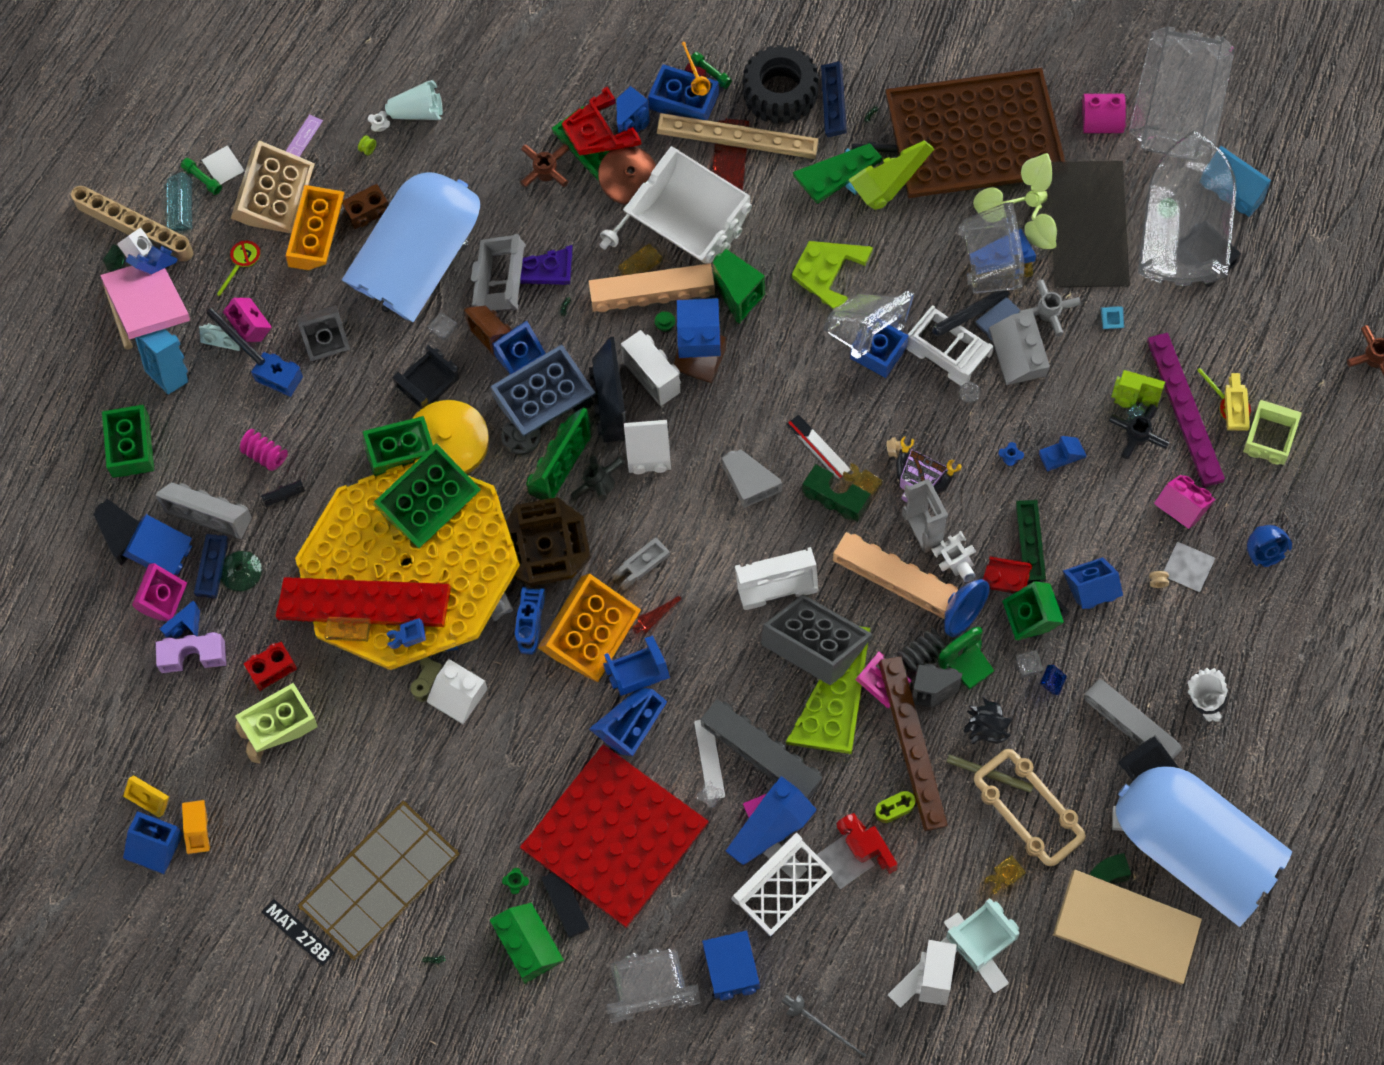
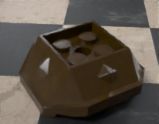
(553, 524)

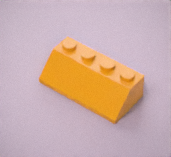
(314, 227)

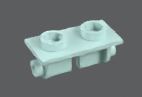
(216, 336)

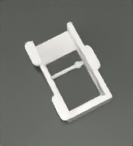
(967, 362)
(777, 578)

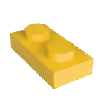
(146, 796)

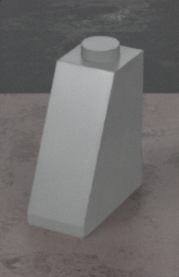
(749, 478)

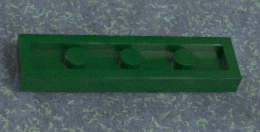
(1030, 538)

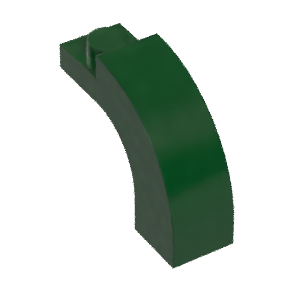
(1112, 869)

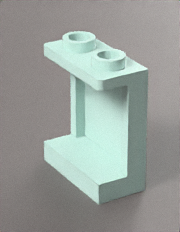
(983, 934)

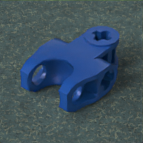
(529, 618)

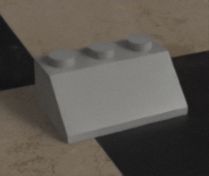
(1019, 348)

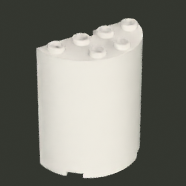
(690, 206)

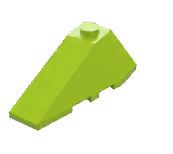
(883, 182)

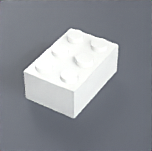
(651, 367)

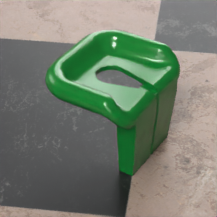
(971, 662)

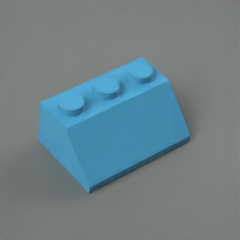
(1250, 184)
(163, 359)

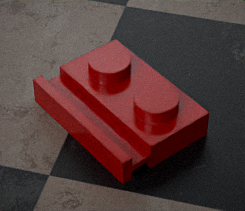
(1007, 574)

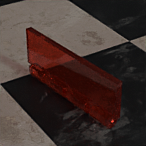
(730, 160)

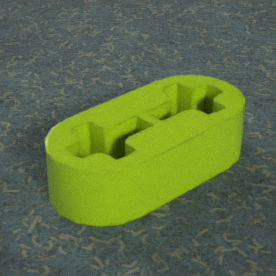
(892, 802)

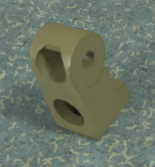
(422, 686)

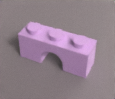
(172, 652)

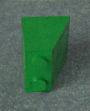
(738, 284)

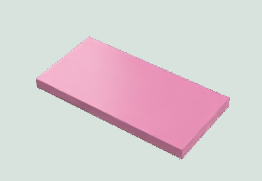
(144, 300)

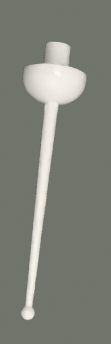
(610, 237)

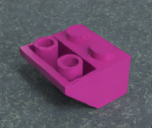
(1184, 500)

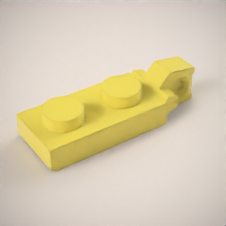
(1236, 405)

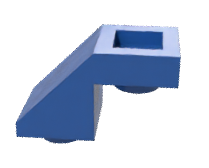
(155, 261)

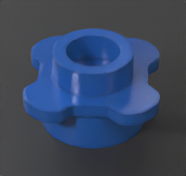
(1008, 459)

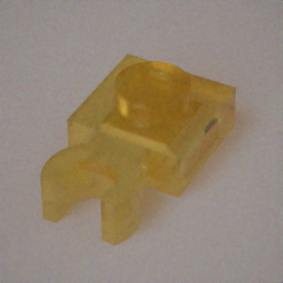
(864, 480)
(1006, 872)

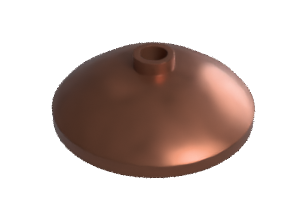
(615, 179)

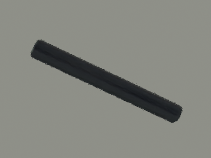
(969, 312)

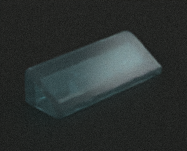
(179, 202)

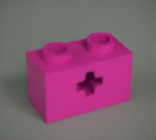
(247, 319)

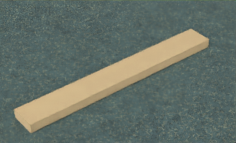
(737, 136)

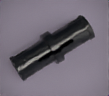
(283, 493)

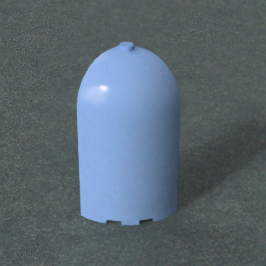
(414, 242)
(1201, 839)

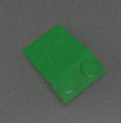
(396, 444)

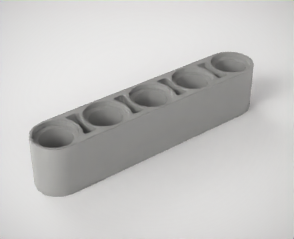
(1128, 717)

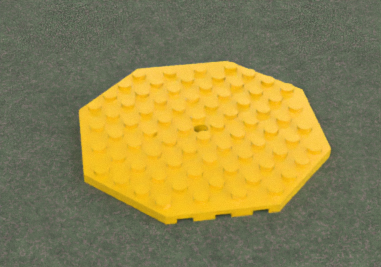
(467, 553)

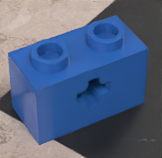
(278, 374)

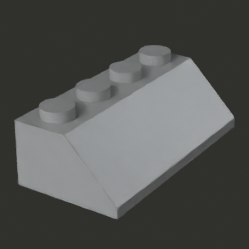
(204, 509)

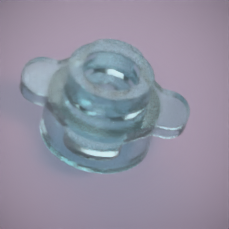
(1135, 411)

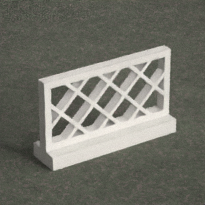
(768, 870)

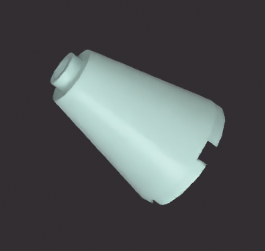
(416, 103)

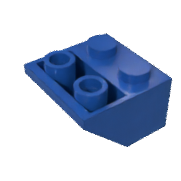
(632, 111)
(151, 842)

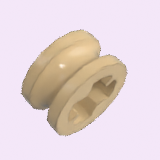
(1159, 579)

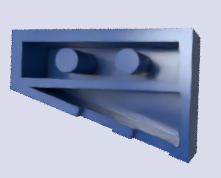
(630, 721)

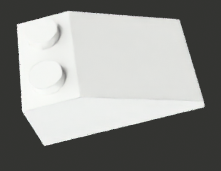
(647, 446)

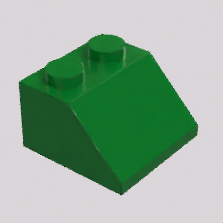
(1033, 610)

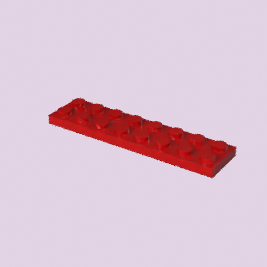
(378, 600)

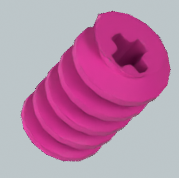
(262, 450)

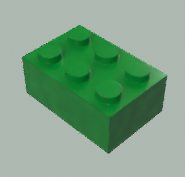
(127, 441)

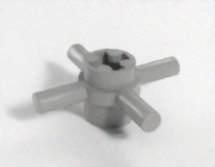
(1055, 304)

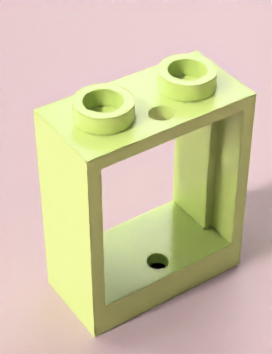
(1278, 415)

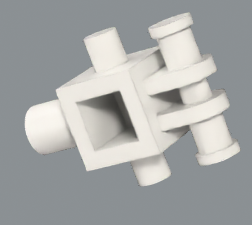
(956, 556)

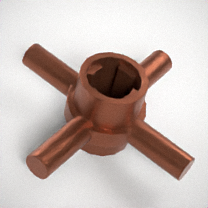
(544, 166)
(1374, 351)

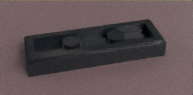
(565, 905)

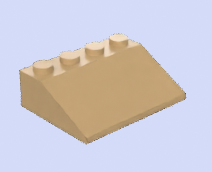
(271, 188)

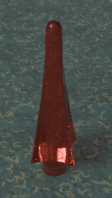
(649, 619)

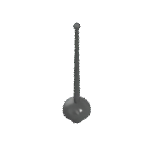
(796, 1007)

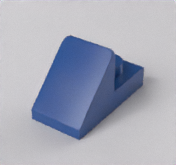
(1065, 452)
(186, 618)

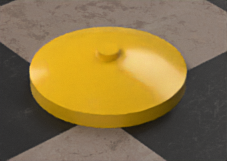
(458, 431)

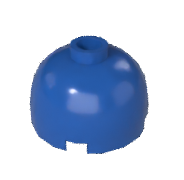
(1268, 545)

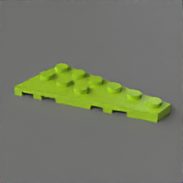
(831, 712)

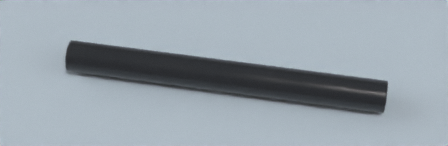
(235, 336)

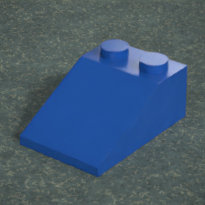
(698, 328)

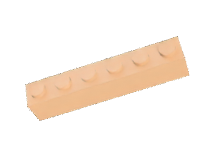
(652, 287)
(894, 574)

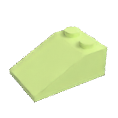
(277, 719)

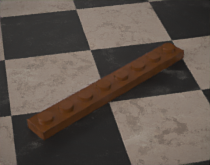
(912, 744)

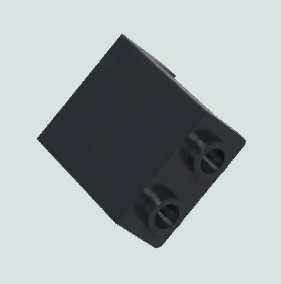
(427, 378)
(1145, 757)

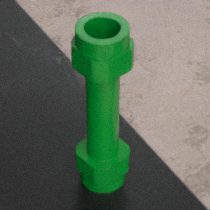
(699, 61)
(211, 184)

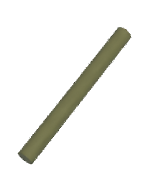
(995, 775)

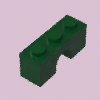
(850, 503)

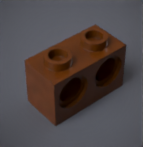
(363, 202)

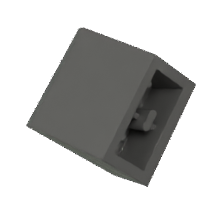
(935, 685)

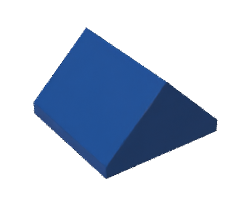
(518, 348)

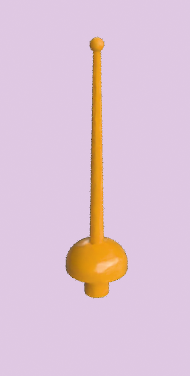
(700, 84)

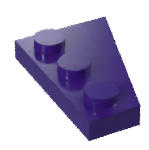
(548, 268)

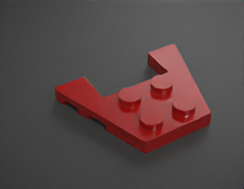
(590, 131)

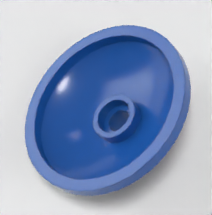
(965, 607)

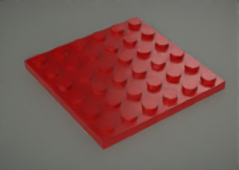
(614, 835)

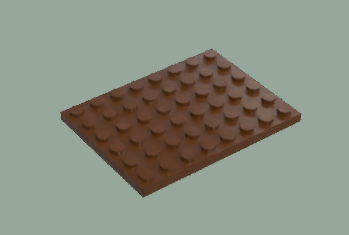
(977, 129)

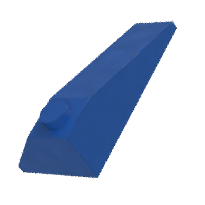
(775, 818)

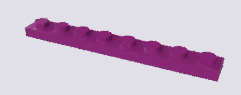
(1185, 410)

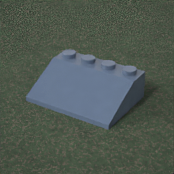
(542, 390)

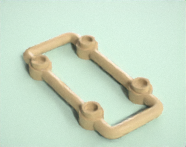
(1034, 845)

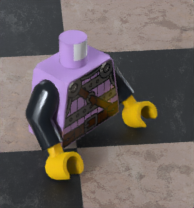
(915, 467)

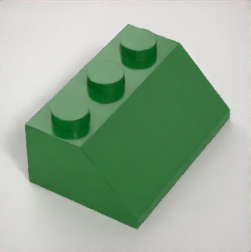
(526, 941)

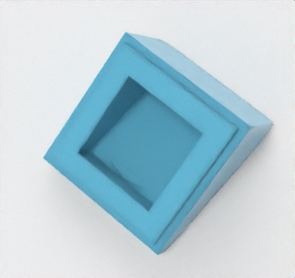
(1112, 317)

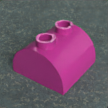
(1103, 113)
(159, 593)

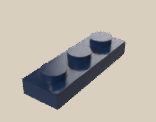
(211, 566)

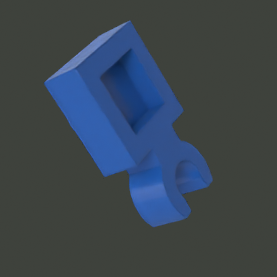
(409, 634)

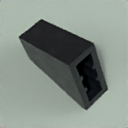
(116, 528)

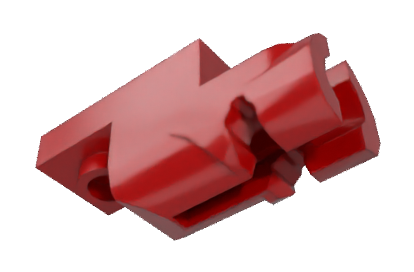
(866, 843)

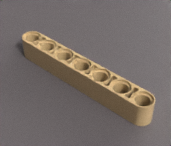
(126, 217)

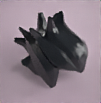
(988, 723)

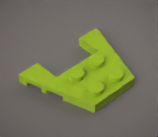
(821, 264)

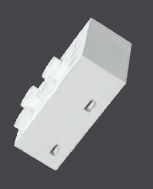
(937, 971)

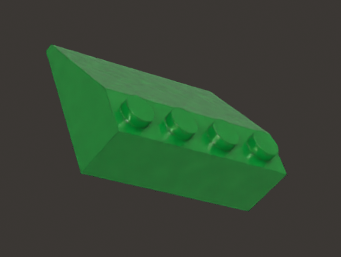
(560, 456)
(426, 496)

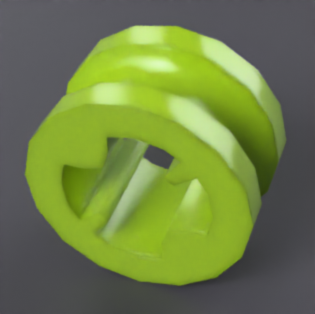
(367, 145)

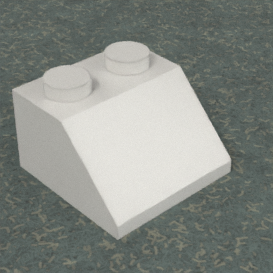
(456, 691)

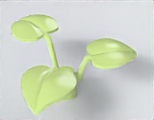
(1038, 174)

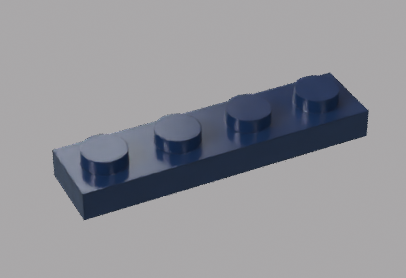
(833, 99)

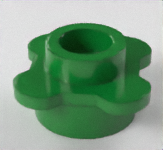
(511, 876)

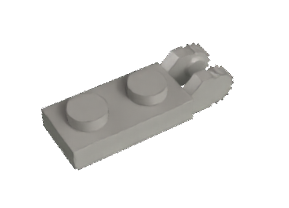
(641, 562)

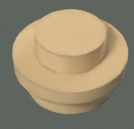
(893, 447)

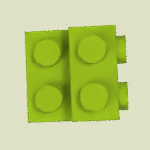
(1137, 388)

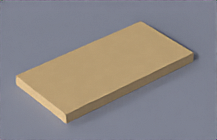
(1127, 927)

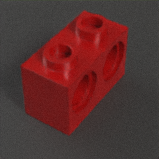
(273, 670)

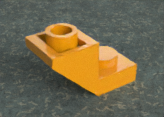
(195, 826)

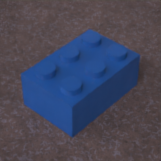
(674, 96)

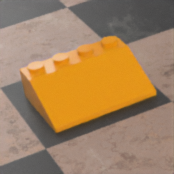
(588, 627)

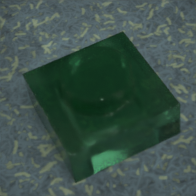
(114, 258)

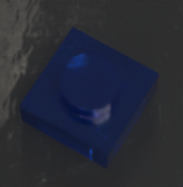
(1053, 679)

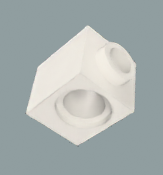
(136, 244)

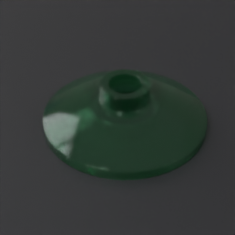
(247, 576)

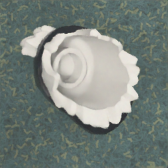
(1209, 693)

